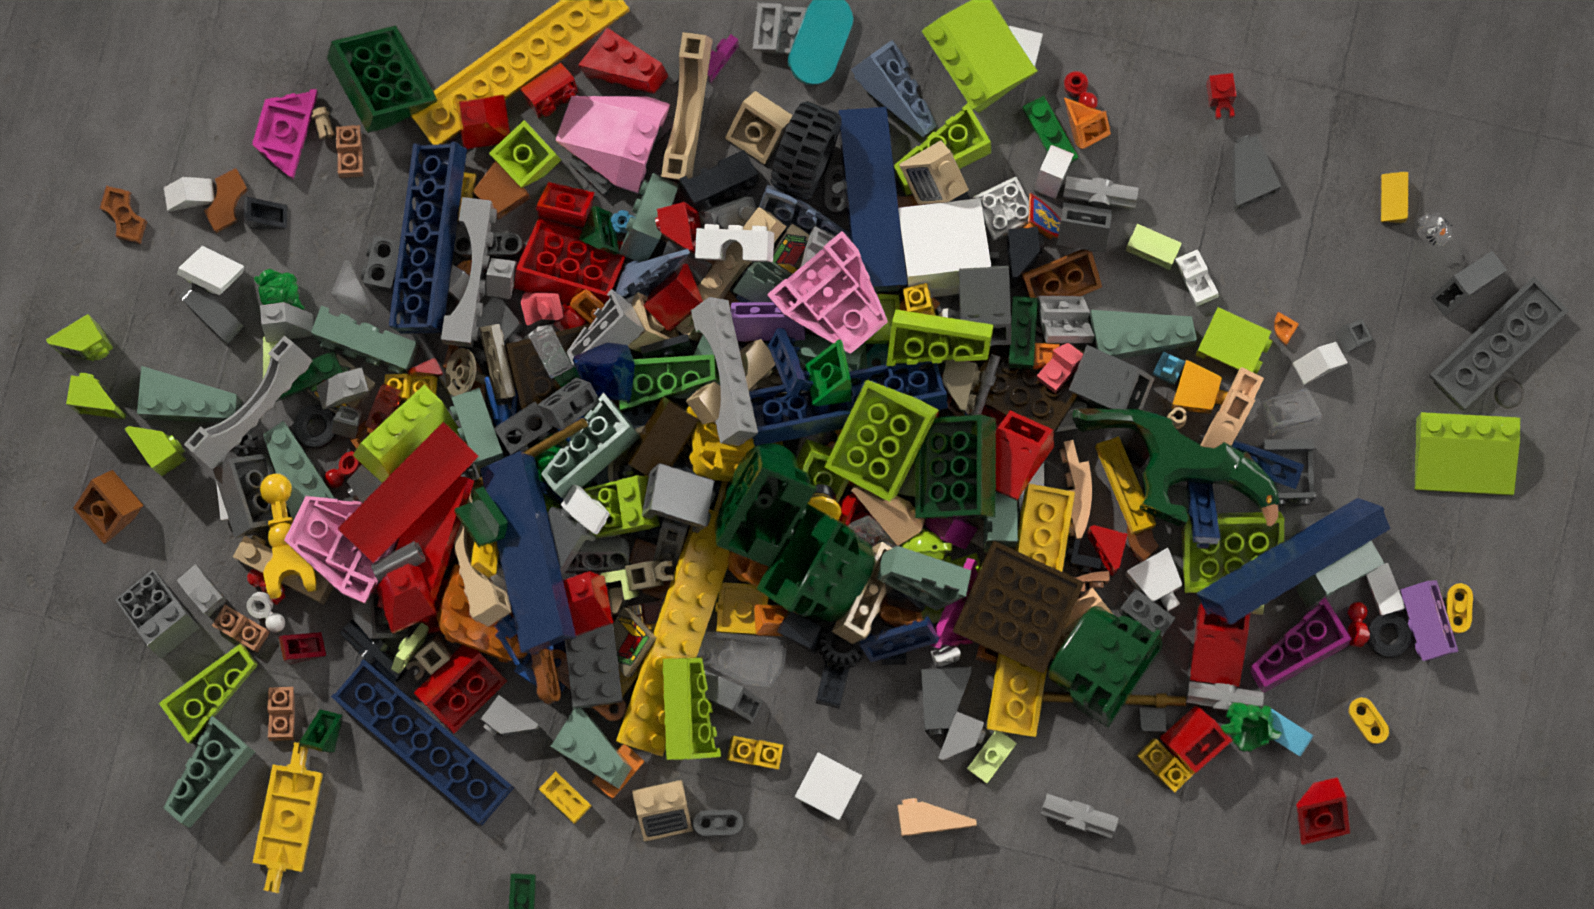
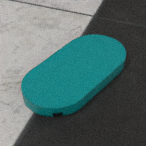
(820, 41)

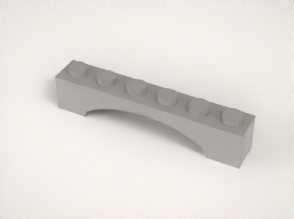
(460, 326)
(736, 416)
(215, 442)

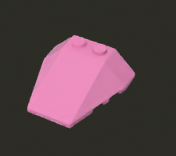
(613, 135)
(833, 296)
(328, 551)

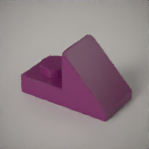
(718, 59)

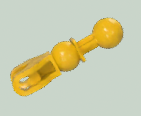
(285, 560)

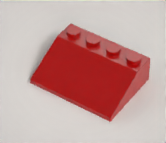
(566, 266)

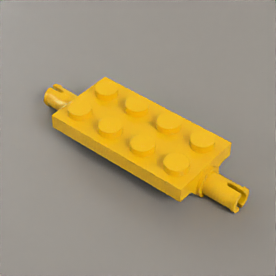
(287, 818)

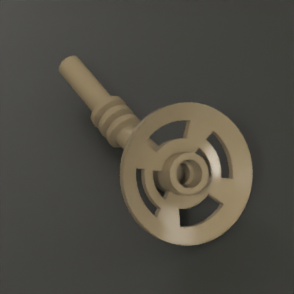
(463, 372)

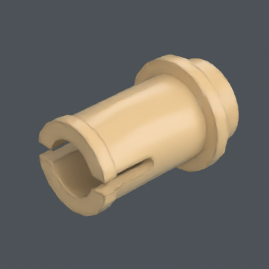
(323, 122)
(1178, 412)

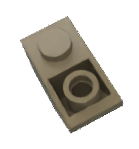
(960, 382)

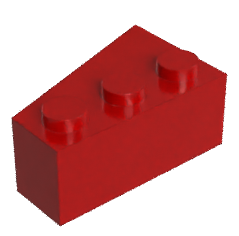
(623, 63)

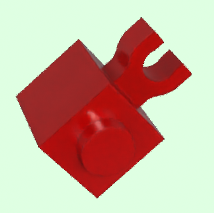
(1221, 93)

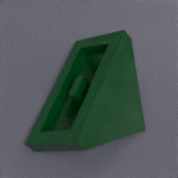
(600, 231)
(322, 732)

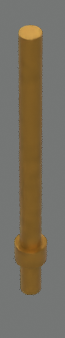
(547, 443)
(1159, 699)

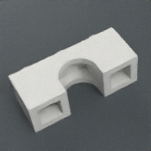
(713, 242)

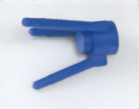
(501, 412)
(507, 627)

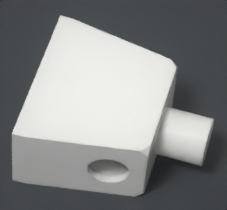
(1157, 579)

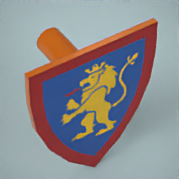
(1043, 217)

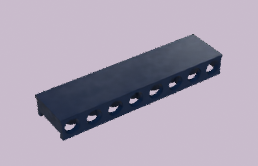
(872, 196)
(431, 238)
(797, 417)
(529, 554)
(1294, 560)
(423, 742)

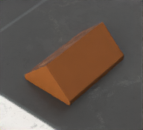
(1066, 276)

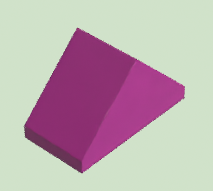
(953, 531)

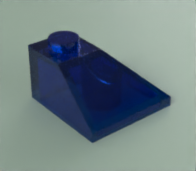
(608, 370)

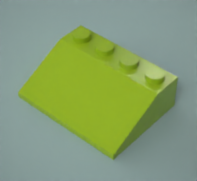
(979, 52)
(402, 433)
(881, 439)
(1466, 453)
(1241, 540)

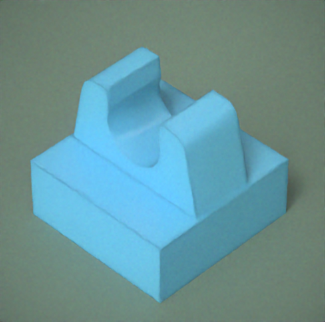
(1168, 368)

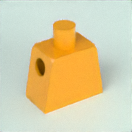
(1198, 389)

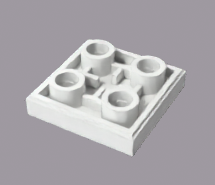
(1004, 208)
(210, 270)
(828, 786)

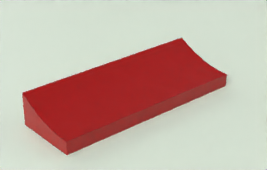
(408, 492)
(436, 533)

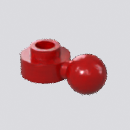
(1080, 90)
(347, 467)
(256, 579)
(1357, 630)

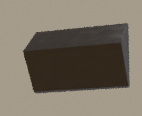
(662, 437)

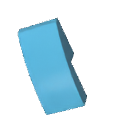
(1292, 736)

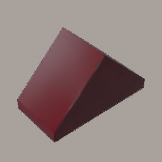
(302, 647)

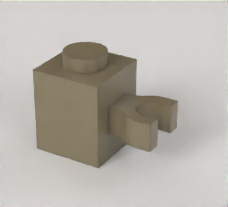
(647, 575)
(431, 656)

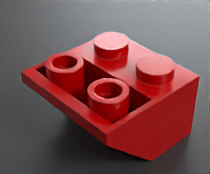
(550, 90)
(1195, 739)

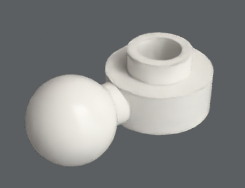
(274, 621)

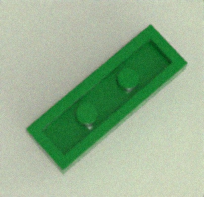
(1047, 126)

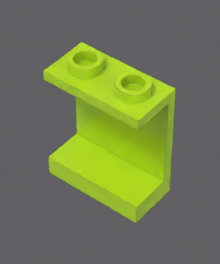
(1235, 341)

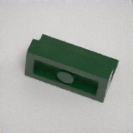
(482, 518)

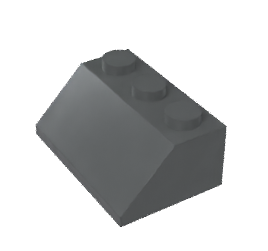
(240, 490)

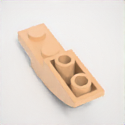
(1234, 409)
(1080, 480)

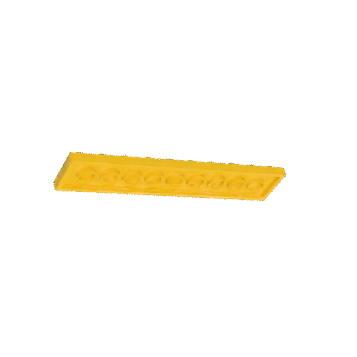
(518, 60)
(1043, 537)
(677, 635)

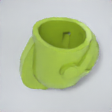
(928, 544)

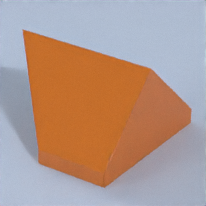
(1086, 123)

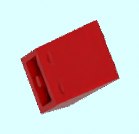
(1020, 452)
(1218, 649)

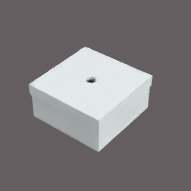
(942, 240)

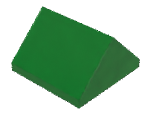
(830, 376)

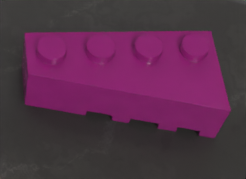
(1303, 646)

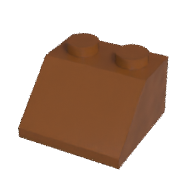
(107, 506)

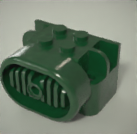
(763, 503)
(819, 568)
(1104, 662)

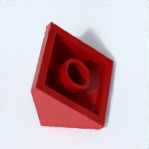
(565, 204)
(674, 298)
(1108, 545)

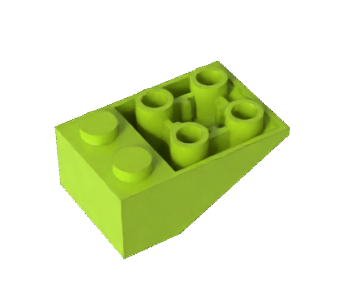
(625, 503)

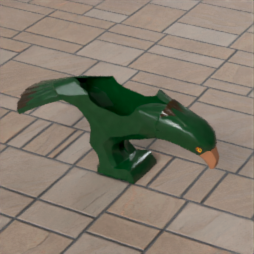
(1180, 459)

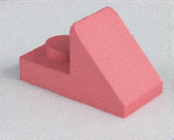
(541, 306)
(1060, 368)

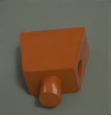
(501, 190)

